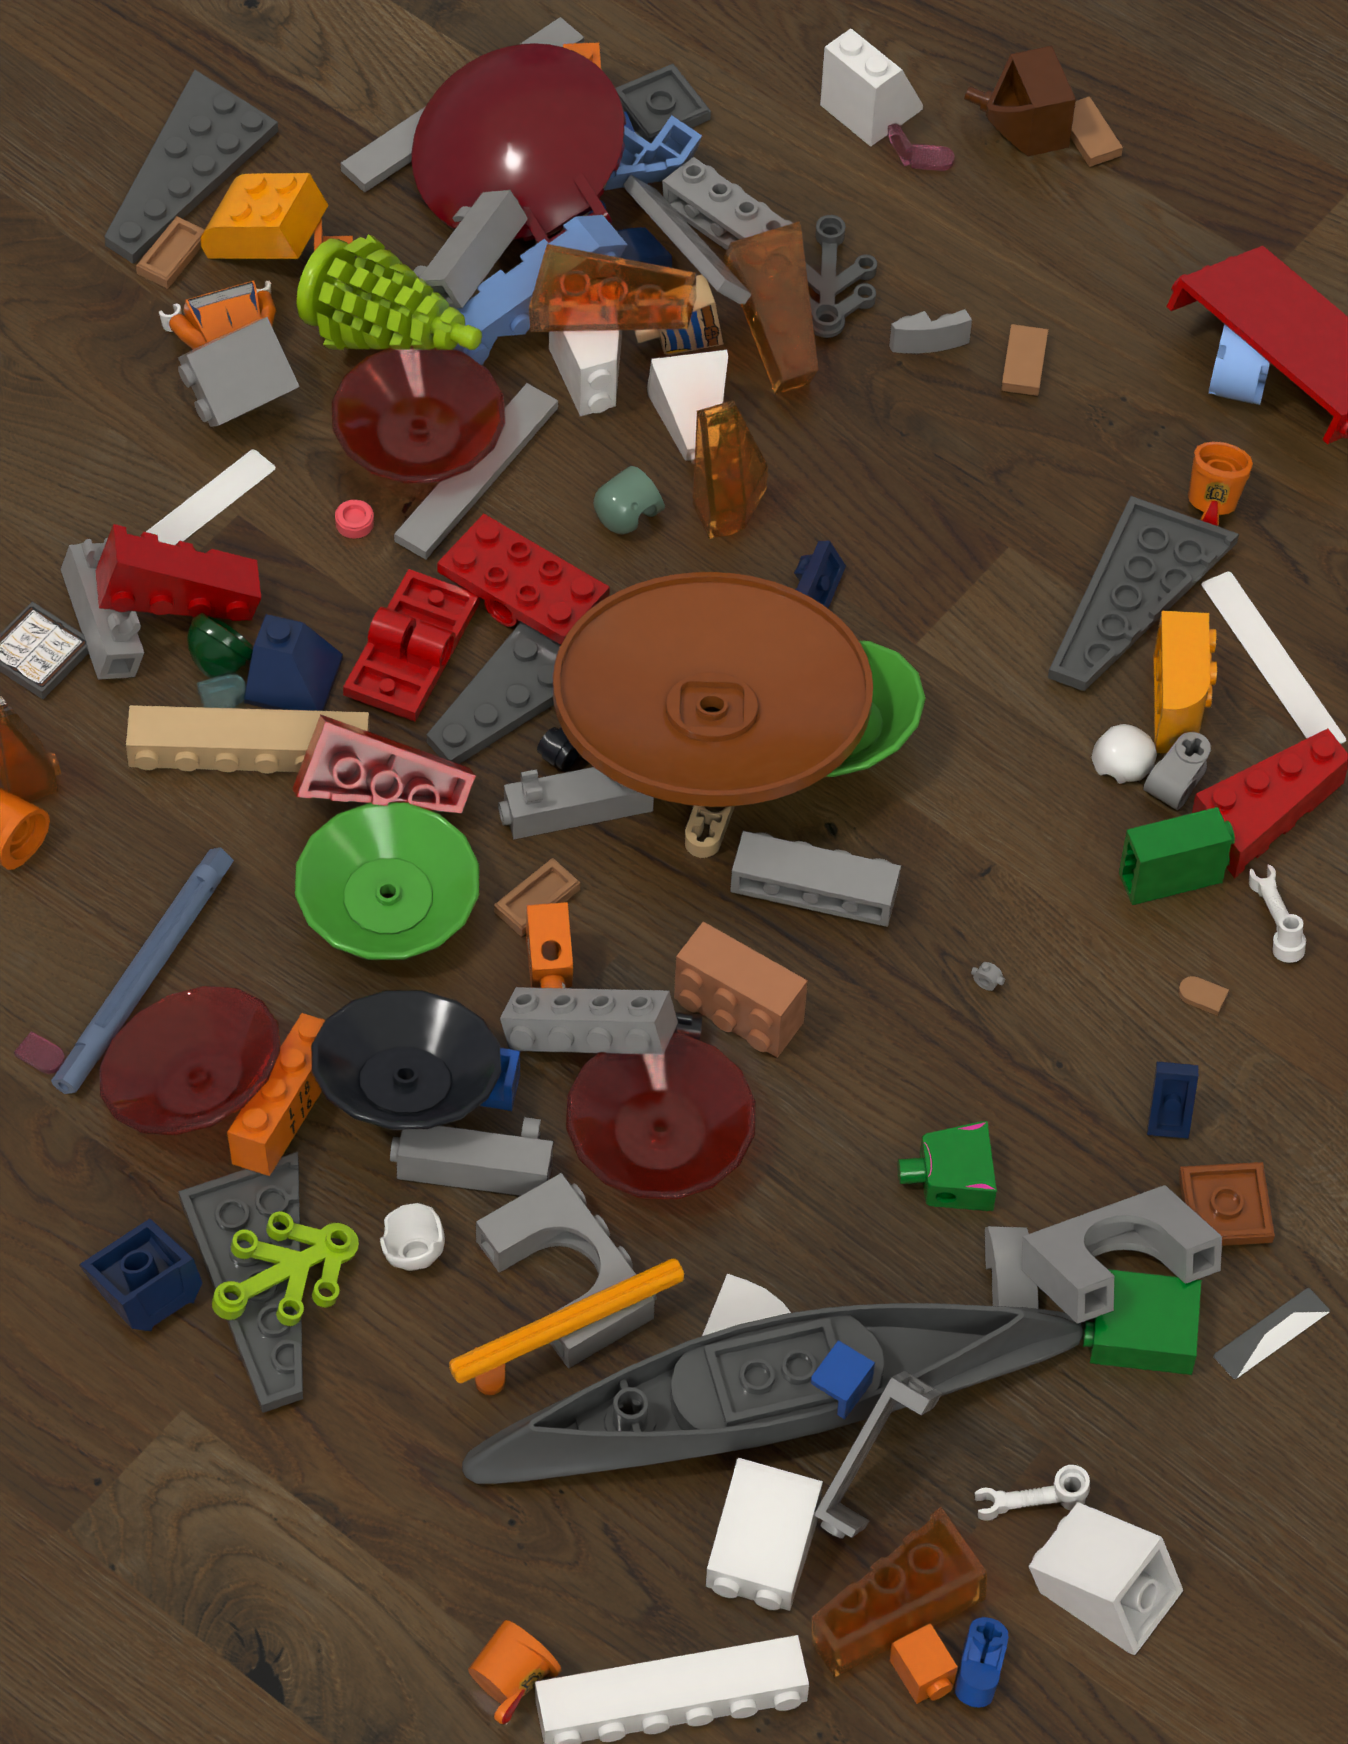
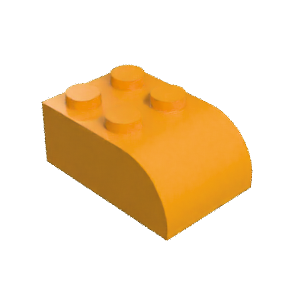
(265, 217)
(1182, 675)

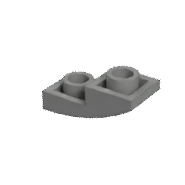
(922, 335)
(1004, 1257)

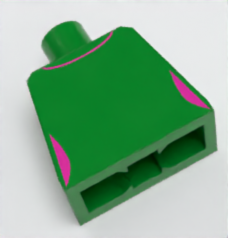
(954, 1168)

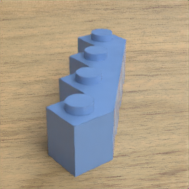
(658, 159)
(505, 299)

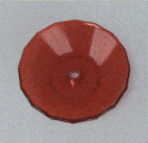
(411, 390)
(189, 1060)
(688, 1092)

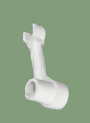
(1289, 939)
(1067, 1479)

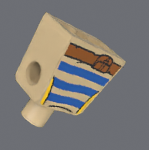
(703, 327)

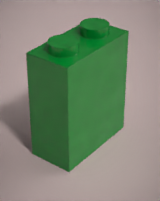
(1175, 855)
(1150, 1324)

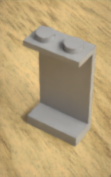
(901, 1388)

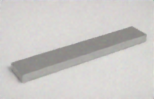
(687, 240)
(458, 494)

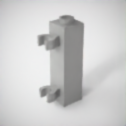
(473, 246)
(108, 633)
(567, 802)
(474, 1158)

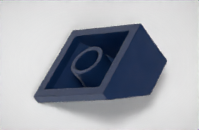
(291, 667)

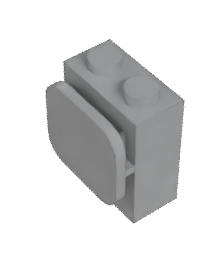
(237, 372)

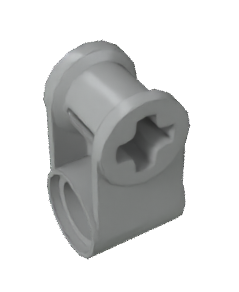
(1179, 770)

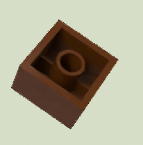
(1030, 102)

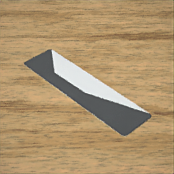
(1271, 1333)

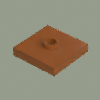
(1230, 1200)

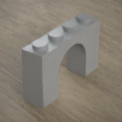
(559, 1217)
(1152, 1222)

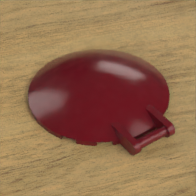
(523, 124)

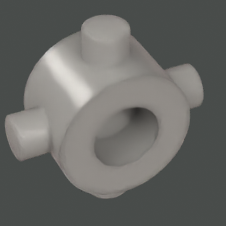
(988, 976)

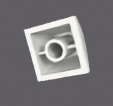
(683, 386)

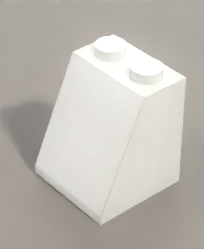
(865, 88)
(588, 366)
(764, 1535)
(1108, 1575)

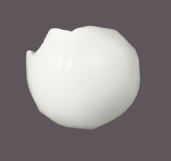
(1124, 753)
(412, 1237)

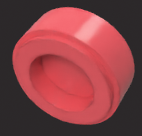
(354, 519)

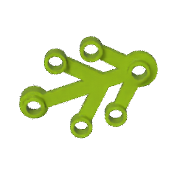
(289, 1265)

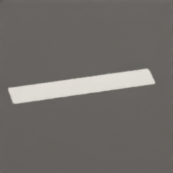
(212, 498)
(1270, 656)

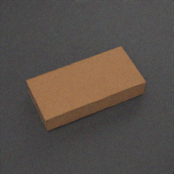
(1093, 134)
(171, 252)
(1024, 360)
(545, 886)

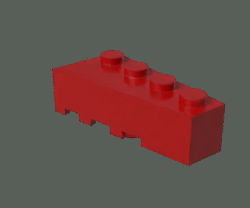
(1275, 794)

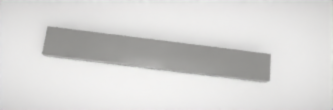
(394, 147)

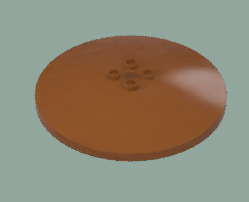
(663, 650)

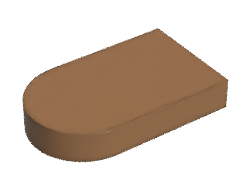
(1203, 994)

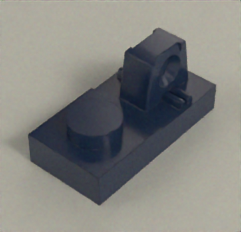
(820, 573)
(1172, 1100)

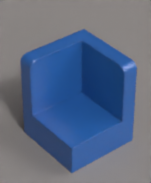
(506, 1087)
(844, 1376)

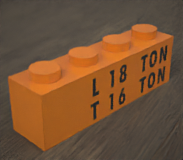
(280, 1107)

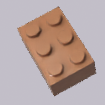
(740, 989)

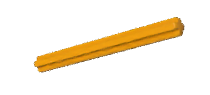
(566, 1320)

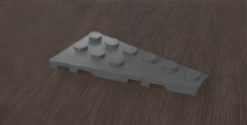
(193, 155)
(1142, 572)
(500, 697)
(215, 1214)

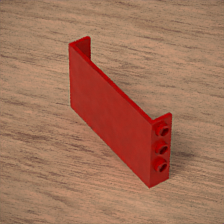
(1281, 321)

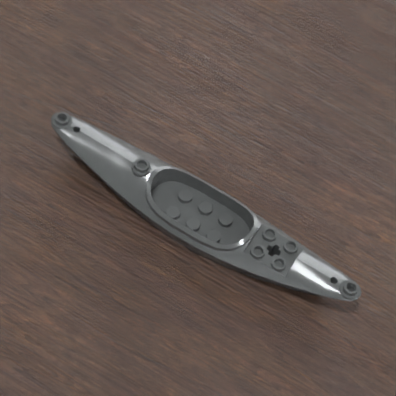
(756, 1387)

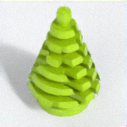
(376, 301)

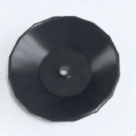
(406, 1059)

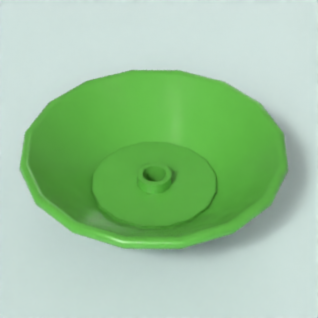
(894, 712)
(381, 853)

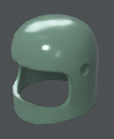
(625, 498)

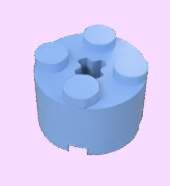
(1238, 370)

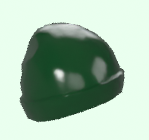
(217, 646)

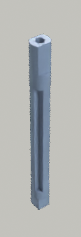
(142, 971)

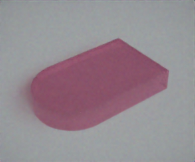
(900, 143)
(932, 157)
(40, 1053)

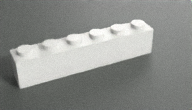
(672, 1692)

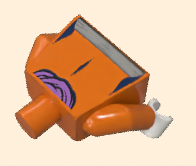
(219, 313)

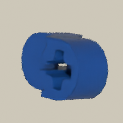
(976, 1680)

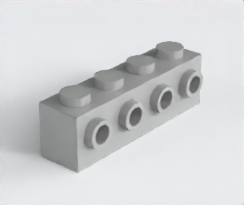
(717, 205)
(815, 878)
(589, 1020)

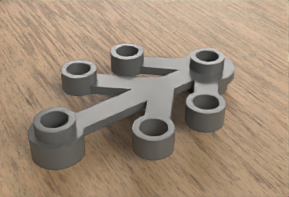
(827, 316)

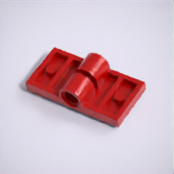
(521, 579)
(410, 644)

